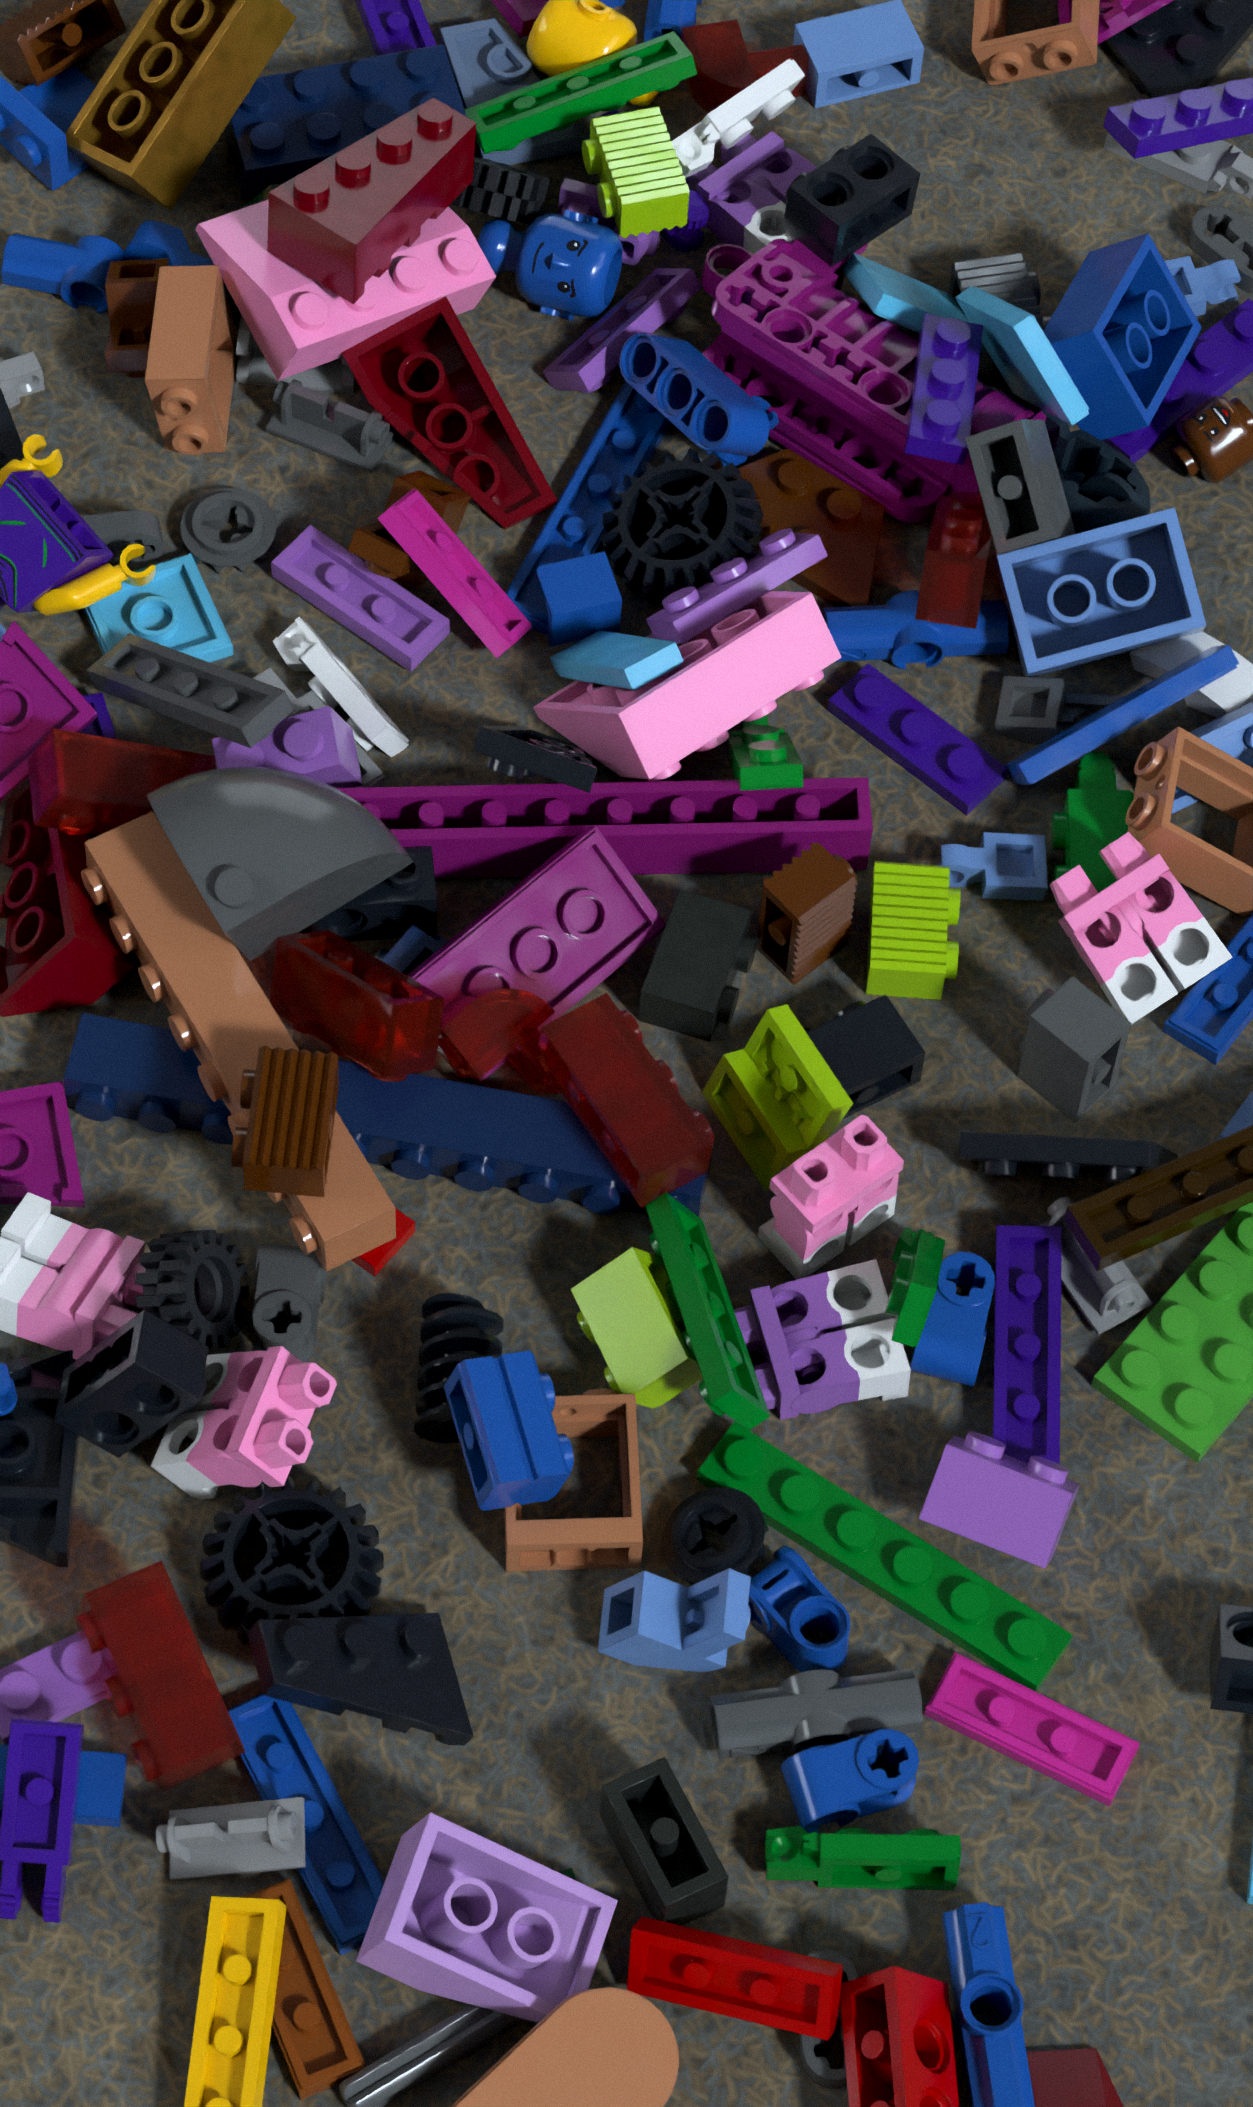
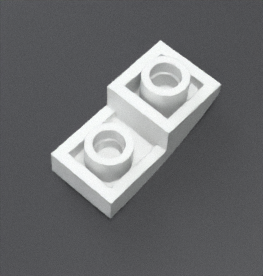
(1216, 698)

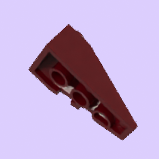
(446, 405)

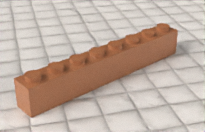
(224, 1020)

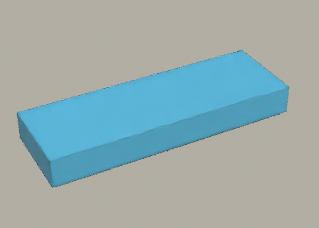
(617, 660)

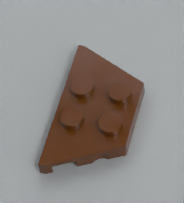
(816, 502)

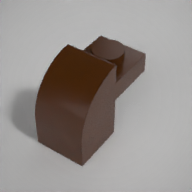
(131, 304)
(380, 549)

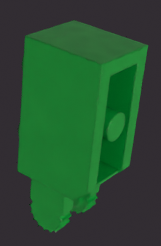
(1090, 820)

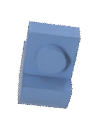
(675, 1625)

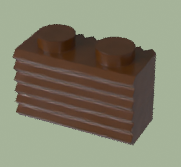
(55, 37)
(806, 912)
(289, 1121)

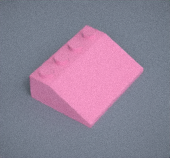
(309, 325)
(725, 678)

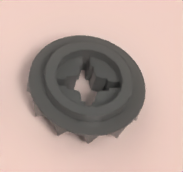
(211, 512)

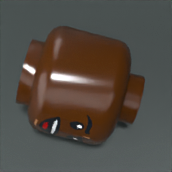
(1214, 439)

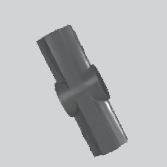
(814, 1711)

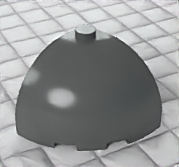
(273, 849)

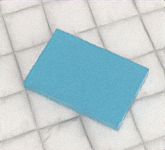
(1023, 355)

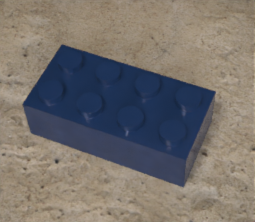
(317, 111)

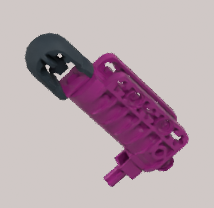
(853, 379)

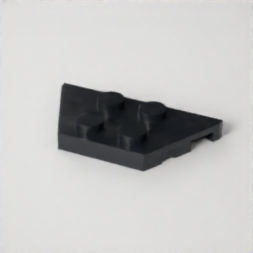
(1181, 44)
(37, 1463)

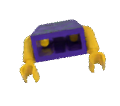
(47, 549)

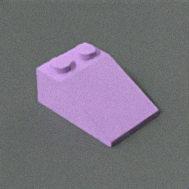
(484, 1923)

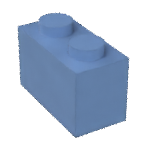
(860, 52)

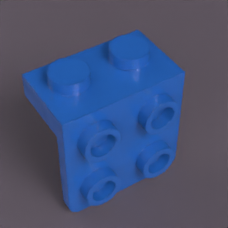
(36, 125)

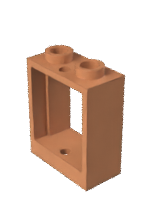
(1036, 51)
(192, 359)
(1214, 778)
(586, 1541)

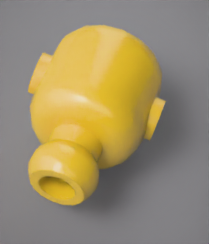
(579, 33)

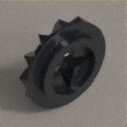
(722, 1510)

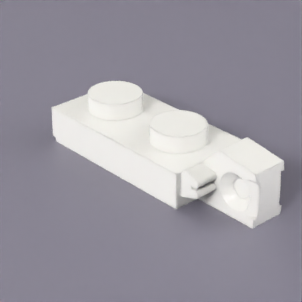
(732, 119)
(337, 685)

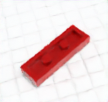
(734, 1978)

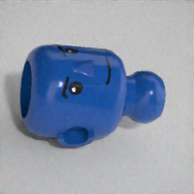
(558, 262)

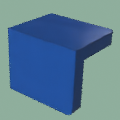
(579, 597)

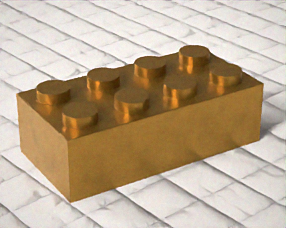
(175, 91)

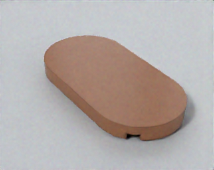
(586, 2053)

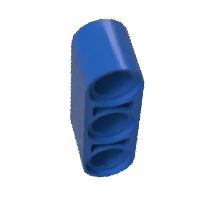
(694, 394)

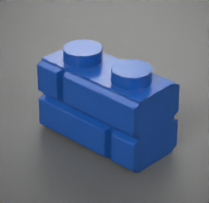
(508, 1430)

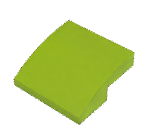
(776, 1095)

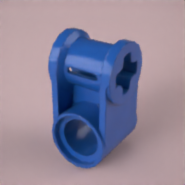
(955, 1323)
(791, 1602)
(842, 1779)

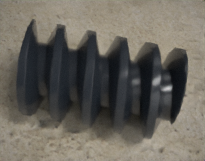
(452, 1331)

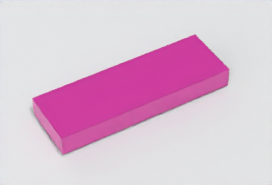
(455, 572)
(1032, 1729)

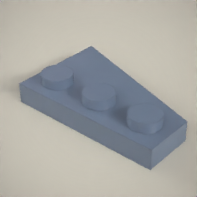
(491, 65)

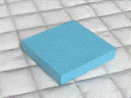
(898, 295)
(167, 611)

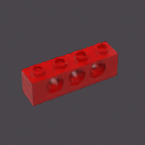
(898, 2040)

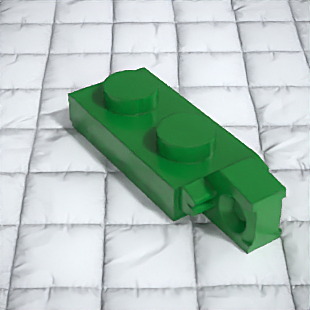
(763, 757)
(913, 1283)
(863, 1859)

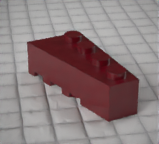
(371, 198)

